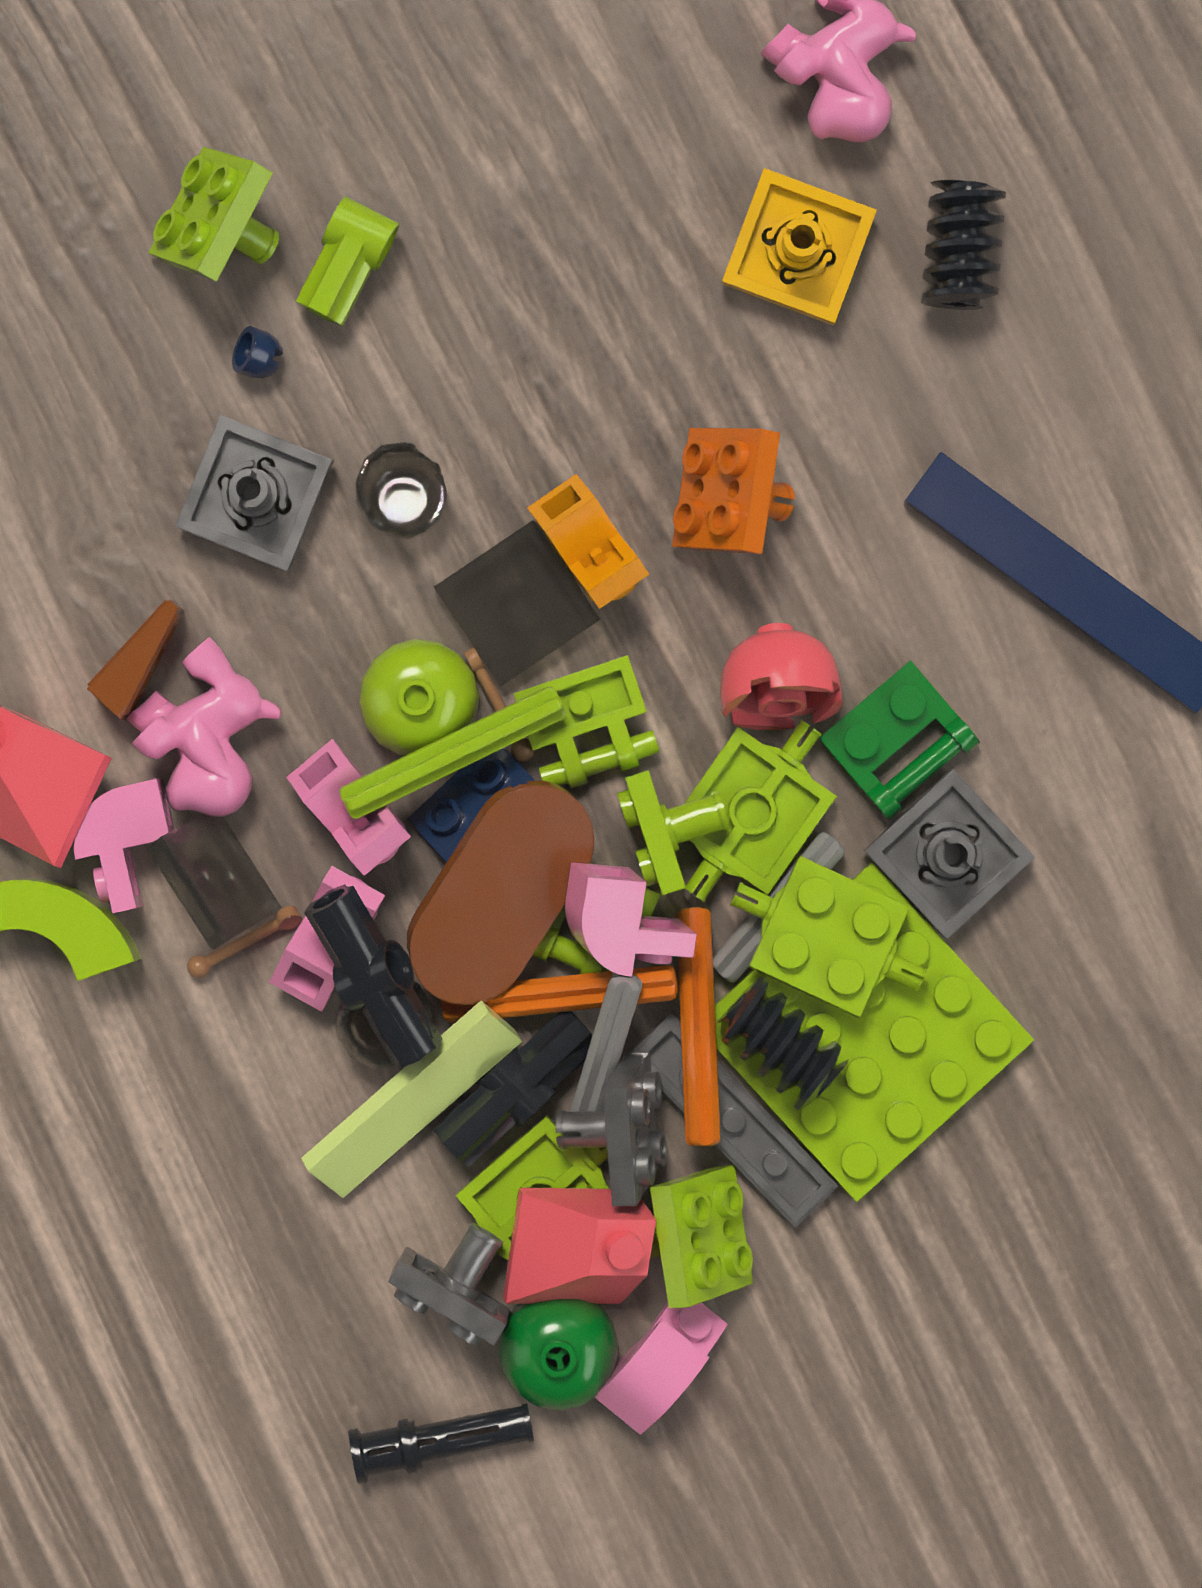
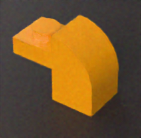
(588, 542)

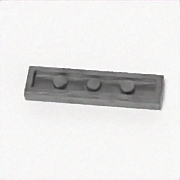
(747, 1131)

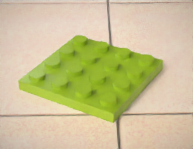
(907, 1054)

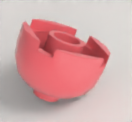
(779, 677)

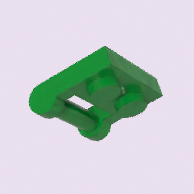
(884, 725)

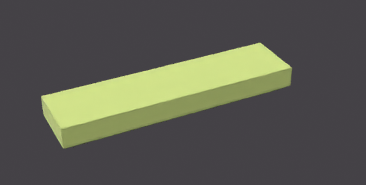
(411, 1100)

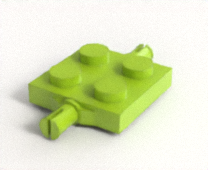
(768, 807)
(828, 936)
(528, 1163)

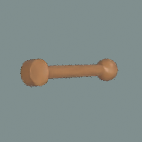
(521, 749)
(285, 919)

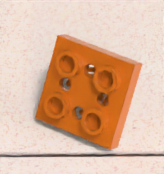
(729, 490)

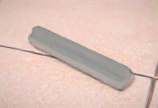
(739, 948)
(607, 1041)

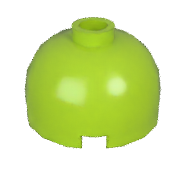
(417, 695)

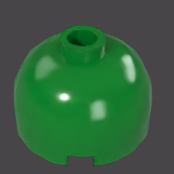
(577, 1328)

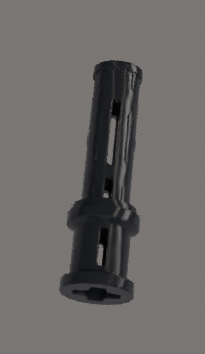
(513, 1428)

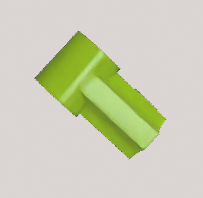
(353, 247)

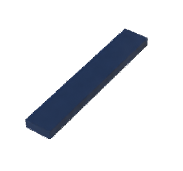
(1061, 579)

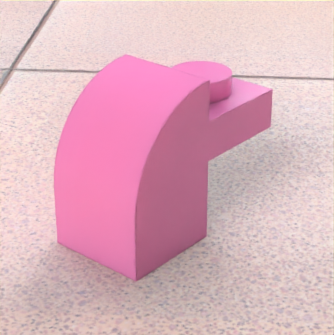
(113, 825)
(364, 840)
(607, 921)
(305, 964)
(661, 1365)

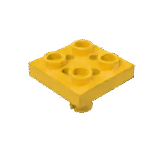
(799, 245)

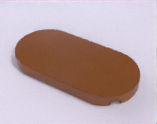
(498, 892)

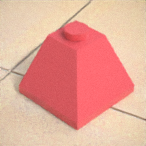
(44, 785)
(576, 1247)

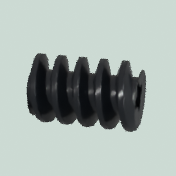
(961, 245)
(782, 1042)

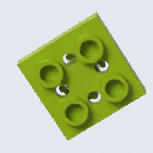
(215, 216)
(666, 828)
(701, 1236)

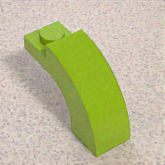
(72, 920)

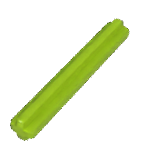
(452, 752)

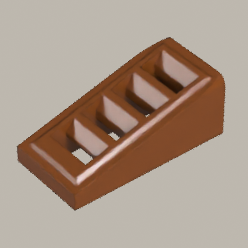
(131, 668)

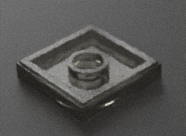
(517, 603)
(213, 878)

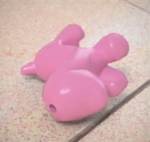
(849, 97)
(210, 772)

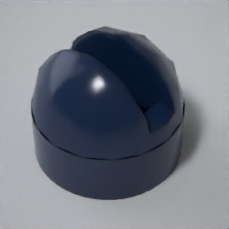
(255, 353)

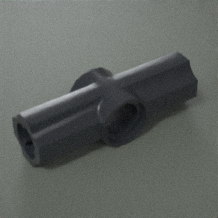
(373, 975)
(515, 1087)

